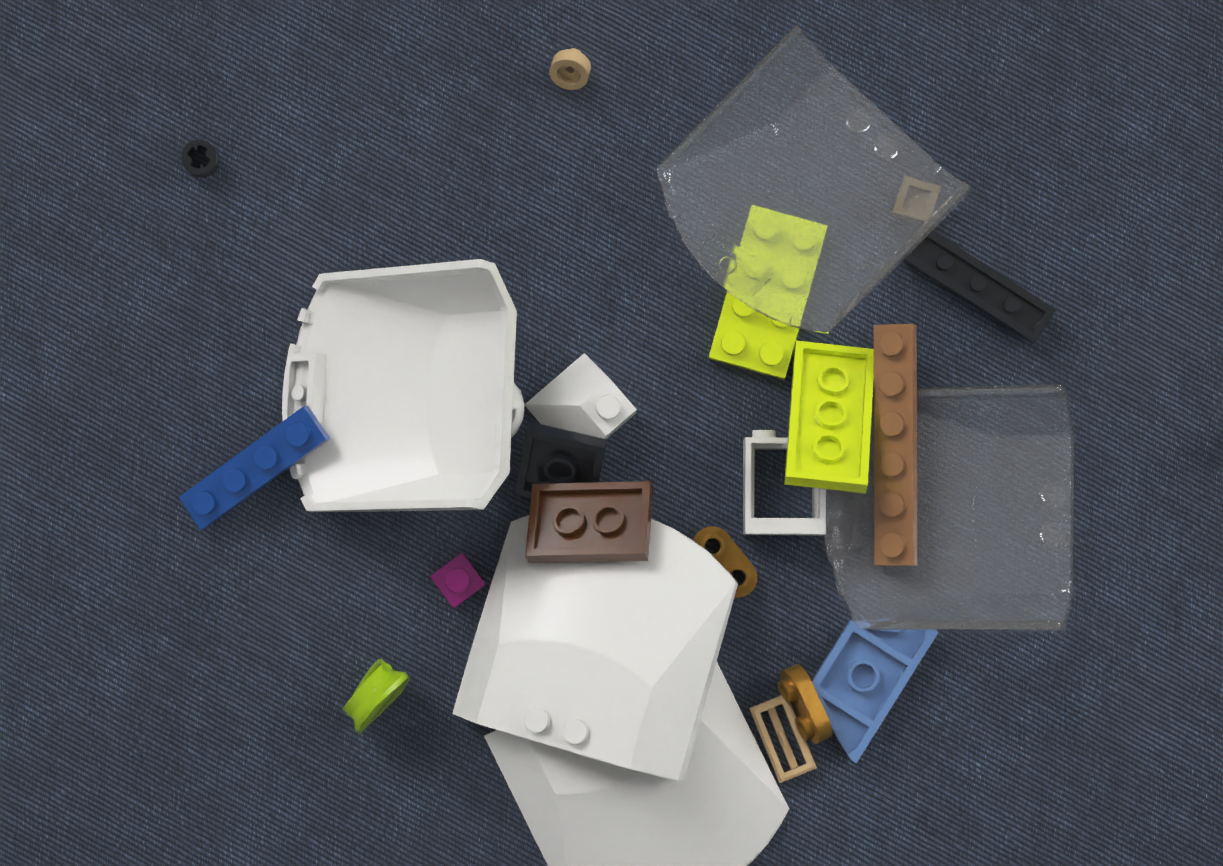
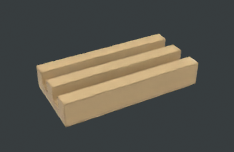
(796, 770)

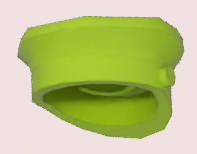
(375, 694)

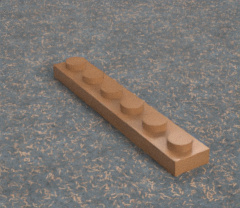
(895, 444)

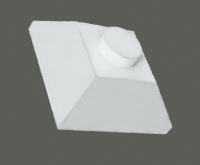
(582, 401)

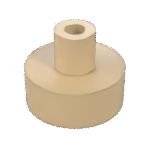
(570, 69)

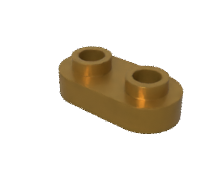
(730, 557)
(811, 716)

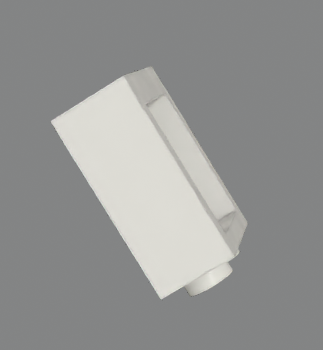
(776, 526)

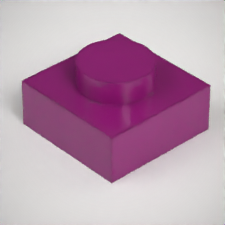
(458, 580)

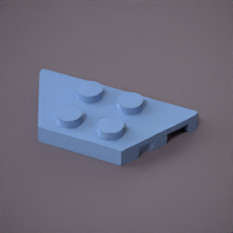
(865, 678)

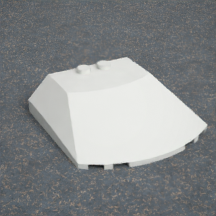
(408, 385)
(601, 651)
(624, 817)

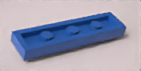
(254, 467)

